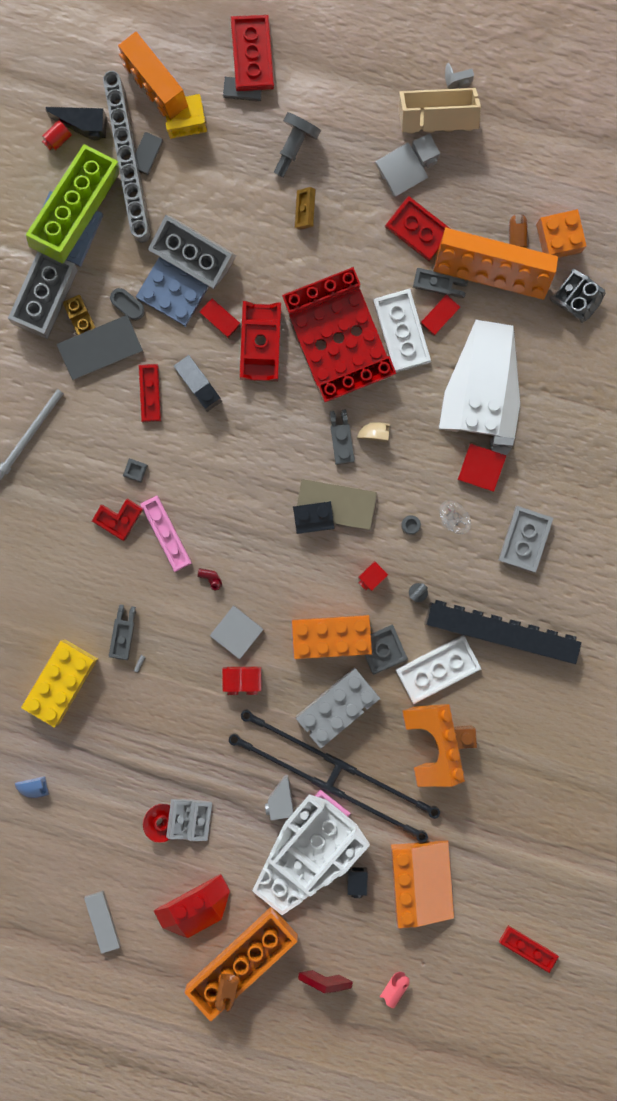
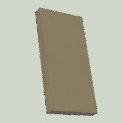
(349, 505)

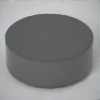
(411, 524)

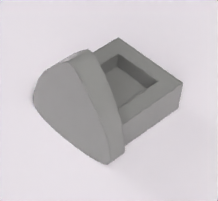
(501, 444)

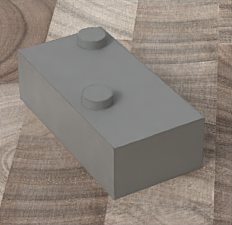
(42, 295)

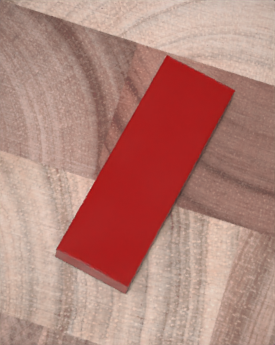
(149, 393)
(528, 949)

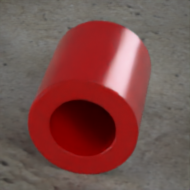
(56, 136)

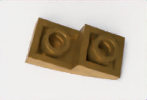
(79, 314)

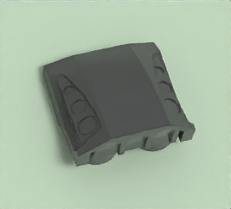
(579, 296)

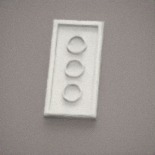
(402, 330)
(438, 669)

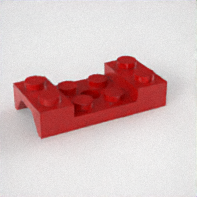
(257, 361)

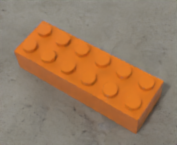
(495, 263)
(245, 958)

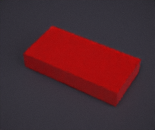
(440, 315)
(220, 318)

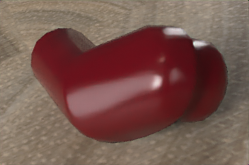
(212, 577)

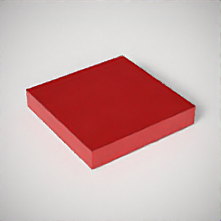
(482, 467)

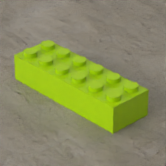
(72, 204)

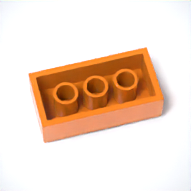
(152, 76)
(331, 636)

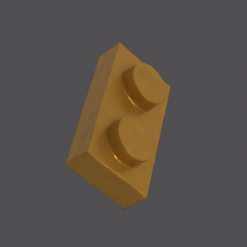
(305, 208)

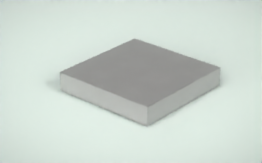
(236, 632)

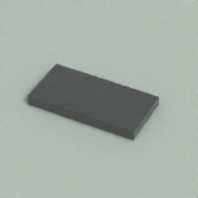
(99, 347)

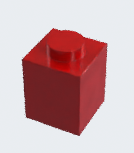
(372, 576)

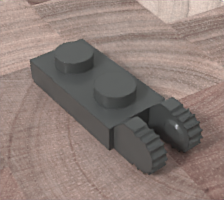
(438, 283)
(341, 439)
(122, 634)

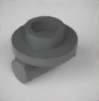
(418, 592)

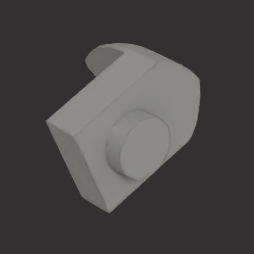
(458, 80)

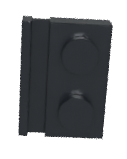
(313, 517)

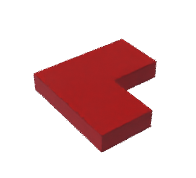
(121, 523)

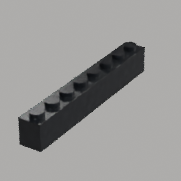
(502, 632)

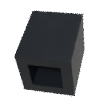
(357, 882)

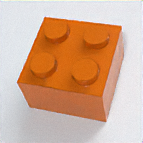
(561, 234)

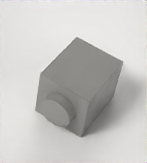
(426, 150)

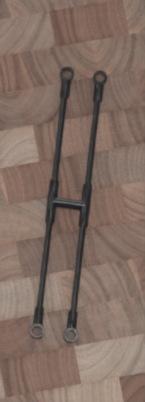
(329, 785)

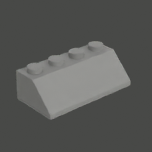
(191, 251)

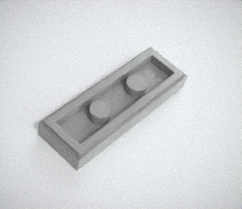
(102, 922)

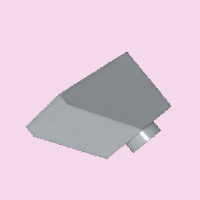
(280, 801)

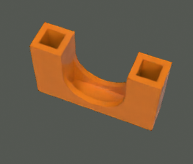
(439, 722)

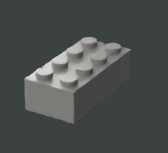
(337, 707)

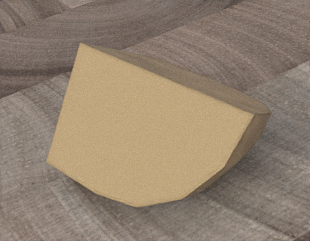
(375, 431)

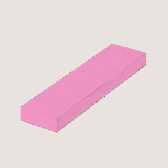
(166, 533)

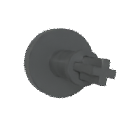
(299, 130)

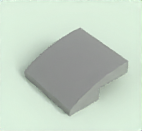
(401, 169)
(189, 819)

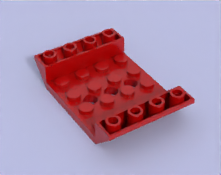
(333, 308)

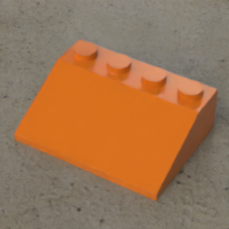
(422, 883)

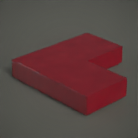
(325, 984)

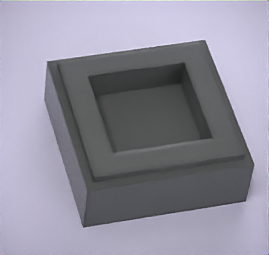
(135, 470)

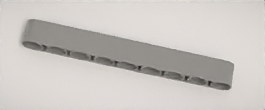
(123, 148)

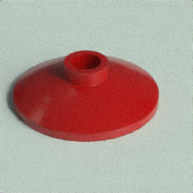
(155, 831)

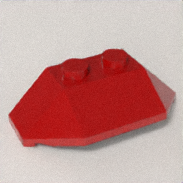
(195, 908)

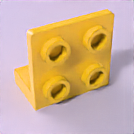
(189, 121)

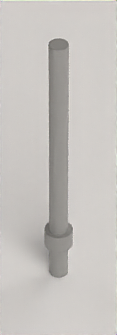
(6, 466)

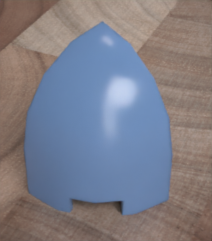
(33, 788)

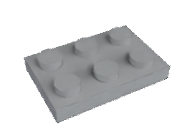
(525, 539)

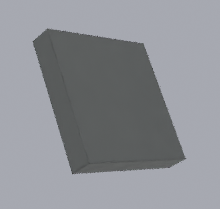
(386, 650)

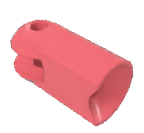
(395, 989)

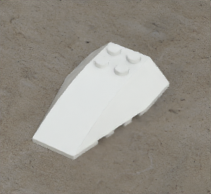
(484, 384)
(309, 854)

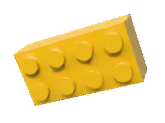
(59, 683)

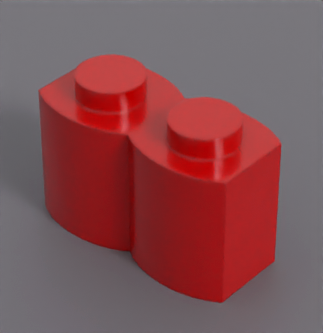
(242, 679)

